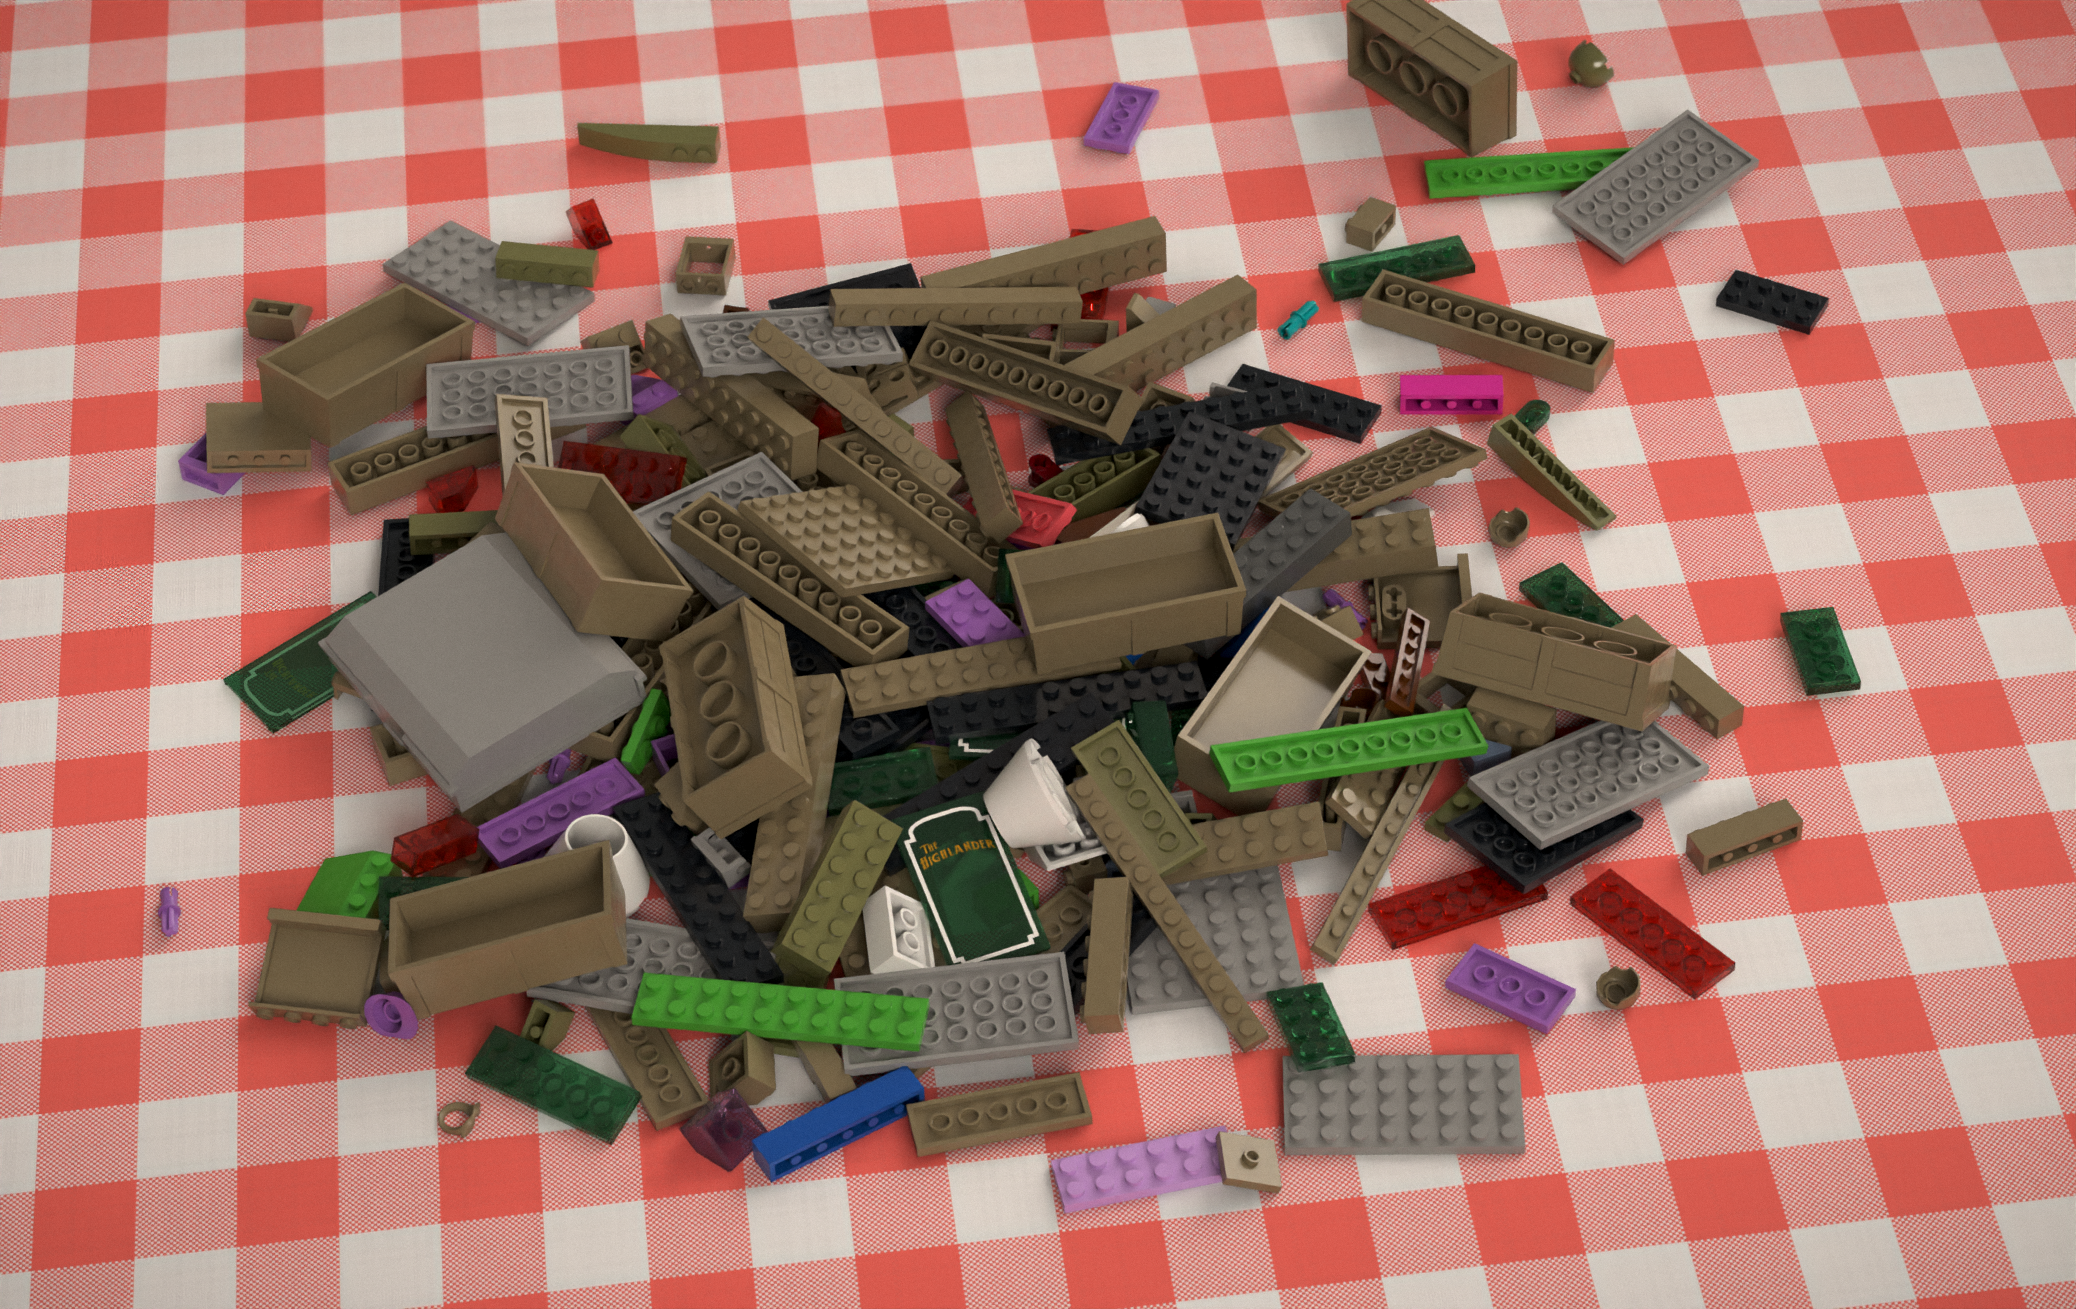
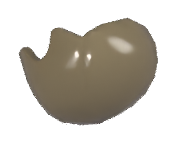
(1509, 528)
(1618, 988)

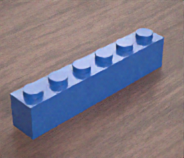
(836, 1123)

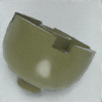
(1589, 66)

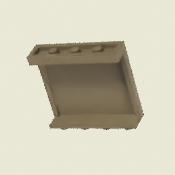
(250, 439)
(1429, 593)
(319, 968)

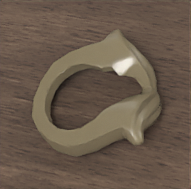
(471, 1110)

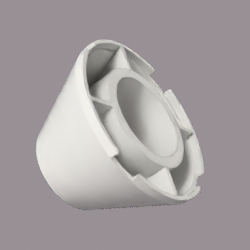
(1032, 802)
(628, 861)

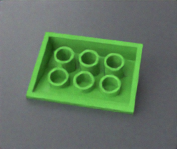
(349, 885)

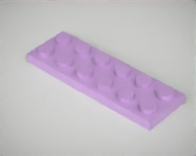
(1138, 1170)

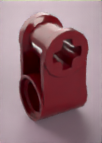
(1042, 470)

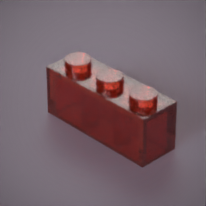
(434, 845)

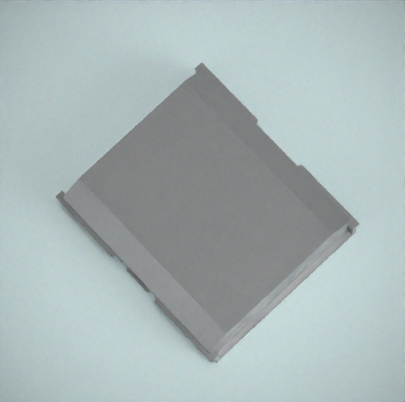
(481, 669)

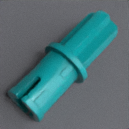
(1298, 319)

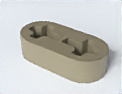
(1388, 606)

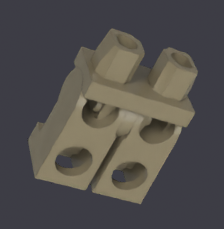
(890, 380)

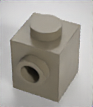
(1083, 873)

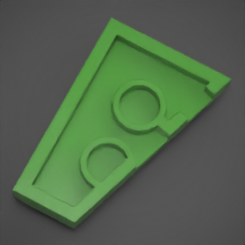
(649, 727)

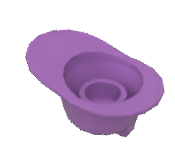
(391, 1015)

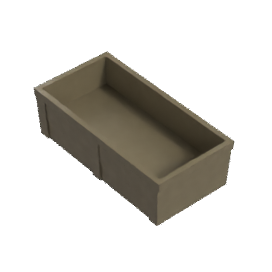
(1434, 71)
(362, 363)
(592, 552)
(1127, 592)
(1557, 661)
(1276, 685)
(735, 717)
(508, 930)

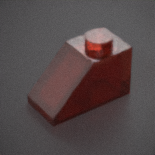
(453, 490)

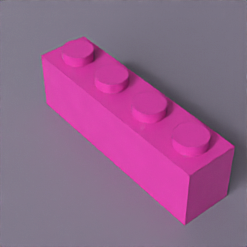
(1451, 394)

